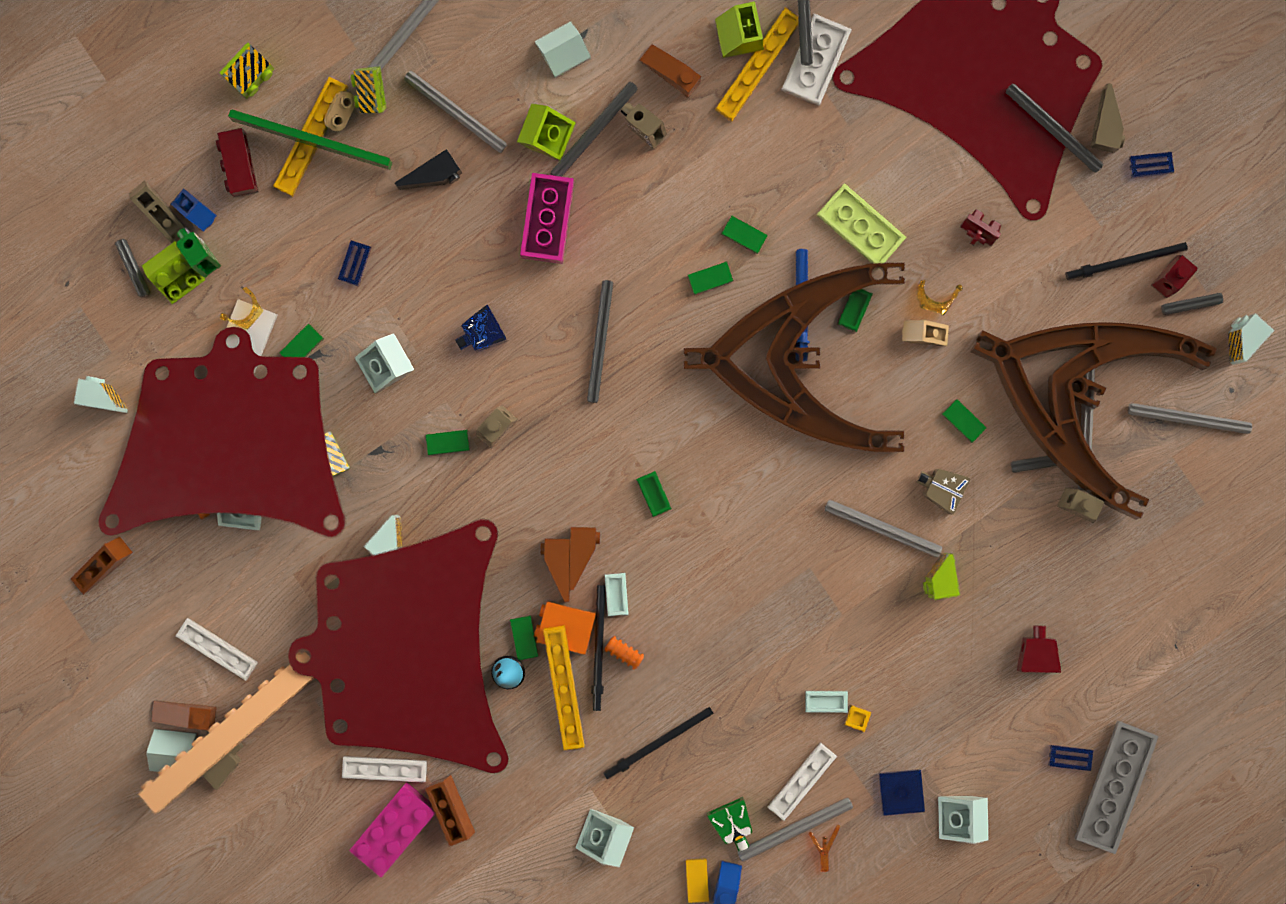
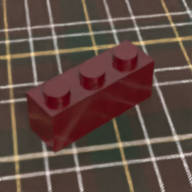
(236, 162)

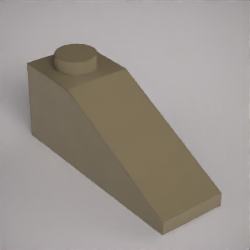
(1108, 125)
(157, 211)

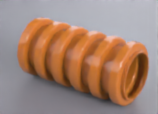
(624, 653)

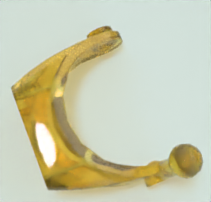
(926, 303)
(247, 322)

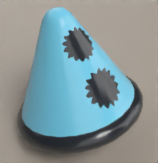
(508, 672)

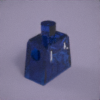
(481, 331)

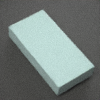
(616, 594)
(826, 701)

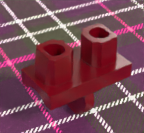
(979, 230)

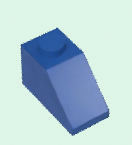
(193, 210)
(727, 883)

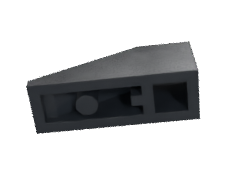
(434, 172)

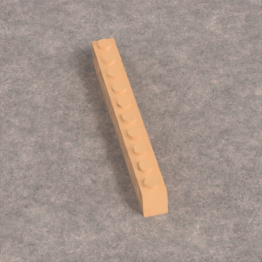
(224, 736)

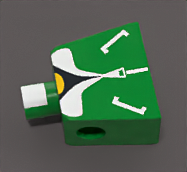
(196, 253)
(732, 823)

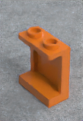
(577, 624)

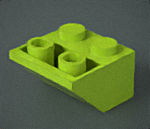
(739, 30)
(172, 273)

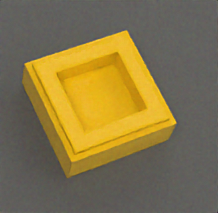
(857, 718)

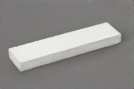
(216, 649)
(384, 769)
(802, 781)

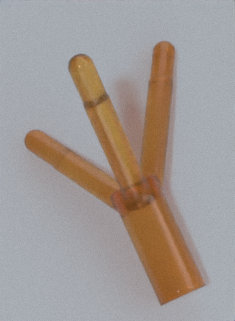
(824, 850)

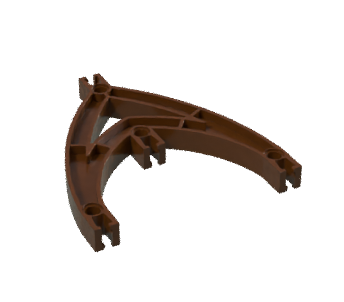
(805, 304)
(1061, 434)

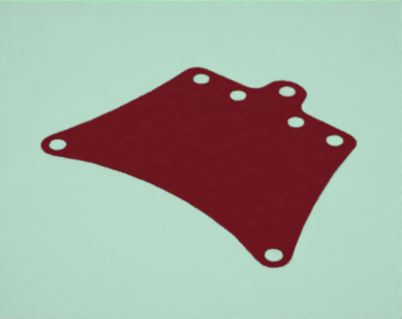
(953, 72)
(227, 443)
(407, 650)

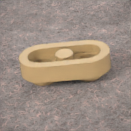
(339, 110)

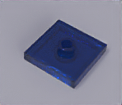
(901, 792)

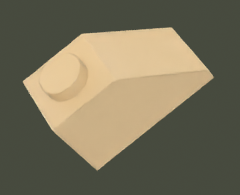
(925, 332)

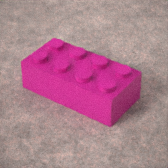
(547, 218)
(393, 830)

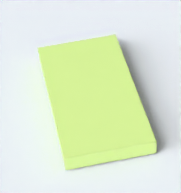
(861, 225)

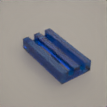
(1134, 166)
(362, 265)
(1053, 755)

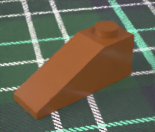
(671, 70)
(582, 546)
(557, 558)
(101, 564)
(184, 715)

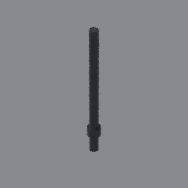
(1088, 270)
(597, 688)
(623, 764)

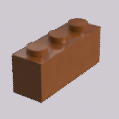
(450, 810)

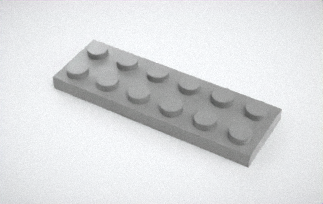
(1116, 787)

